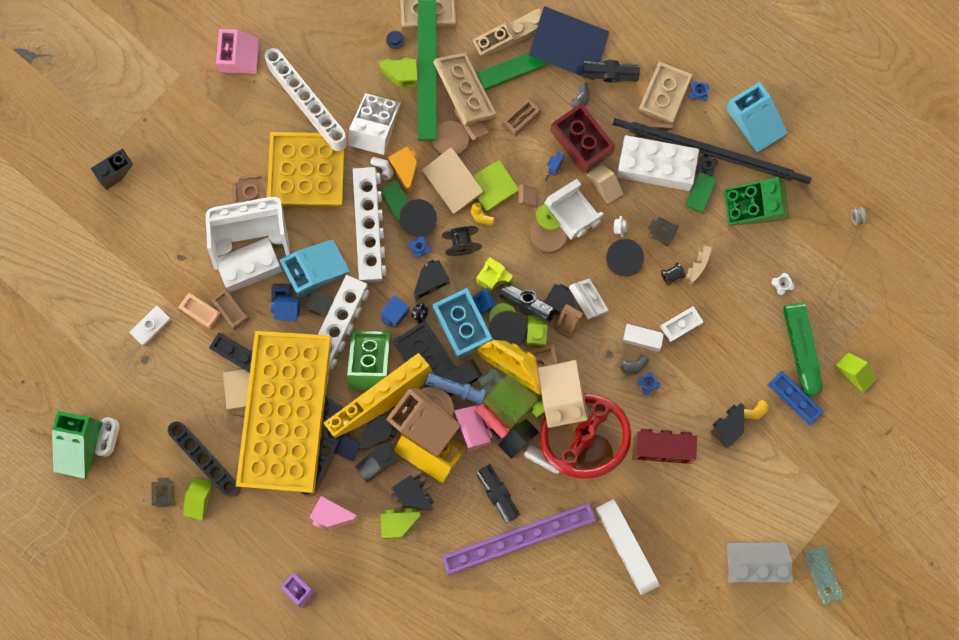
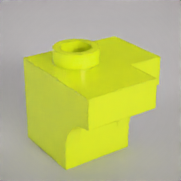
(493, 275)

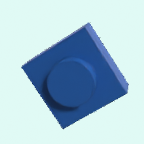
(555, 163)
(484, 301)

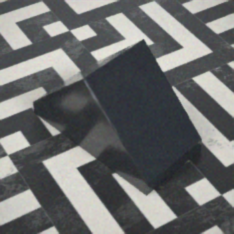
(518, 438)

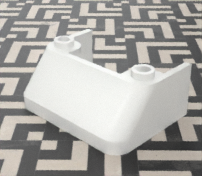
(245, 222)

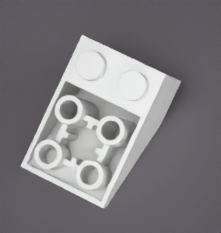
(373, 124)

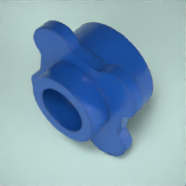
(699, 86)
(419, 252)
(649, 377)

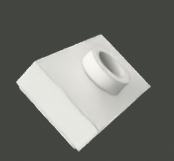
(150, 325)

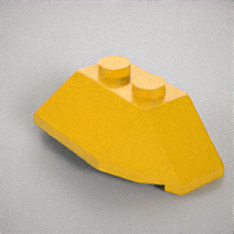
(513, 360)

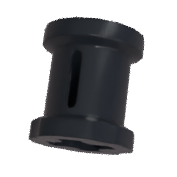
(673, 274)

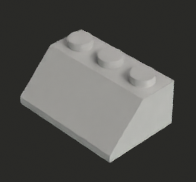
(759, 563)

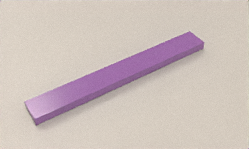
(518, 538)

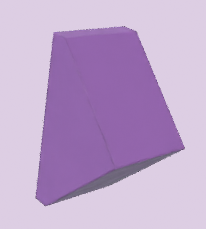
(298, 590)

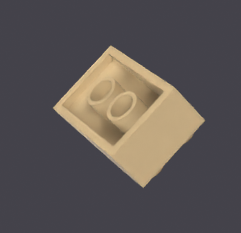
(562, 394)

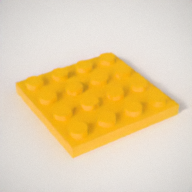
(305, 170)

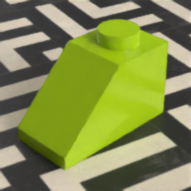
(536, 332)

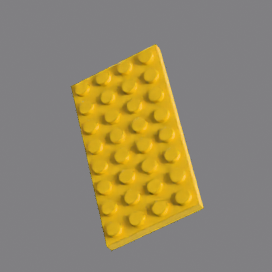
(284, 411)

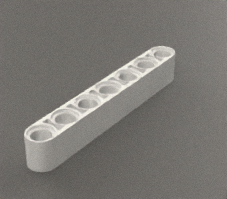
(308, 106)

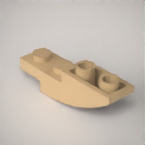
(508, 35)

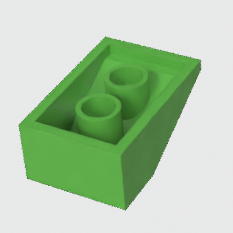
(368, 359)

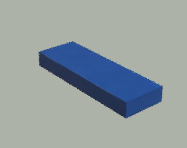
(795, 398)

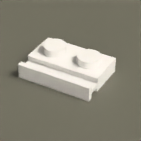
(588, 299)

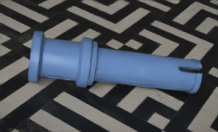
(464, 391)

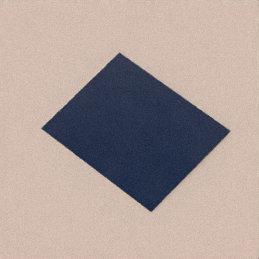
(567, 41)

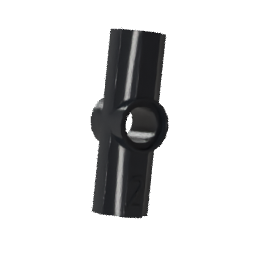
(611, 71)
(528, 302)
(498, 493)

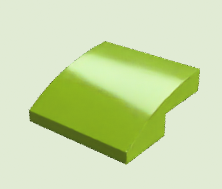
(497, 185)

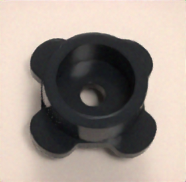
(702, 166)
(419, 313)

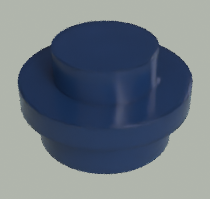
(395, 39)

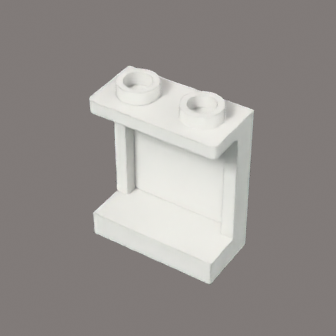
(573, 210)

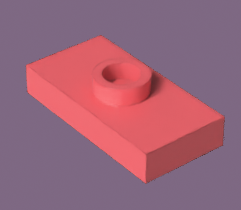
(493, 421)

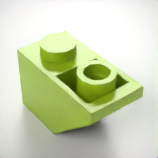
(400, 72)
(397, 525)

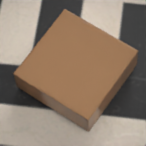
(527, 196)

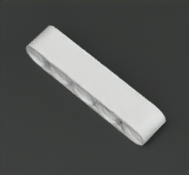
(627, 547)

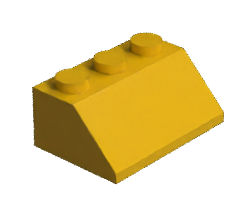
(436, 466)

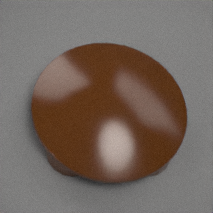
(596, 455)

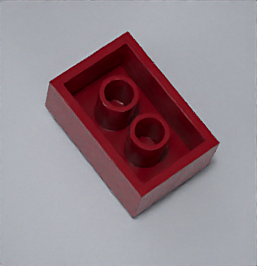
(582, 138)
(664, 446)

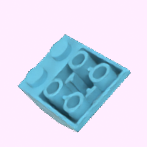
(757, 117)
(314, 267)

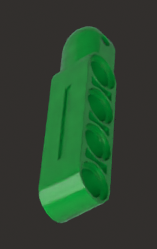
(803, 348)

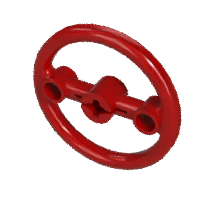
(569, 467)

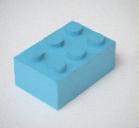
(462, 323)

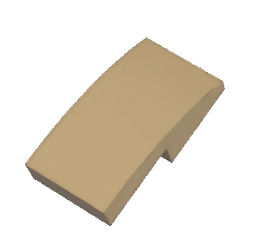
(697, 268)

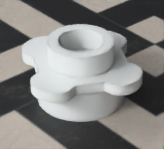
(620, 226)
(786, 280)

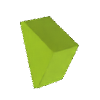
(856, 371)
(197, 498)

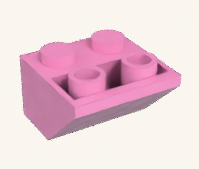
(237, 52)

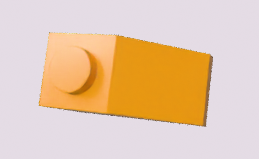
(405, 167)

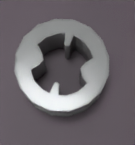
(858, 216)

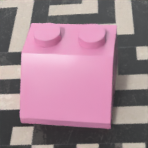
(473, 428)
(331, 515)

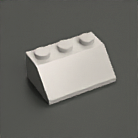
(248, 265)

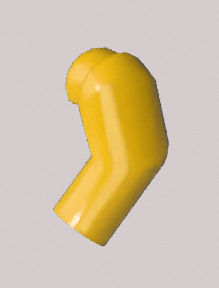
(479, 215)
(758, 412)

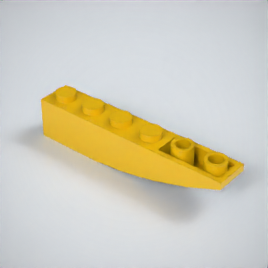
(380, 397)

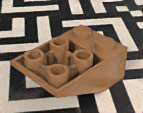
(423, 421)

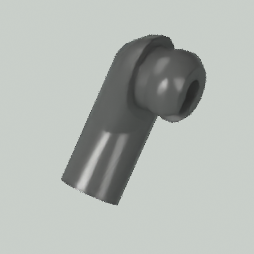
(583, 96)
(634, 367)

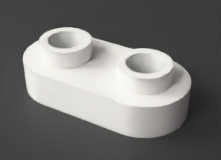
(107, 437)

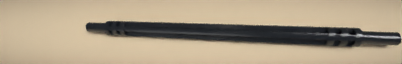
(712, 151)

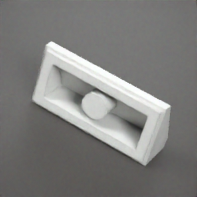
(643, 337)
(536, 455)

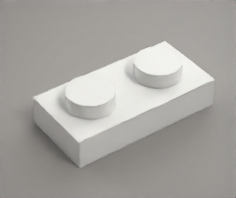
(681, 324)

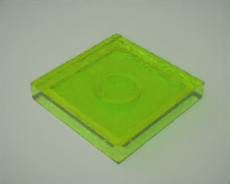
(510, 400)

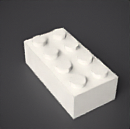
(657, 163)

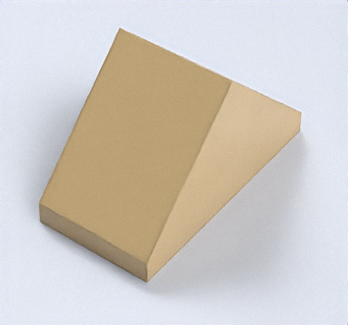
(606, 183)

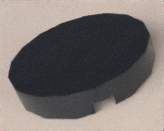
(418, 217)
(625, 257)
(508, 327)

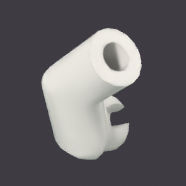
(387, 169)

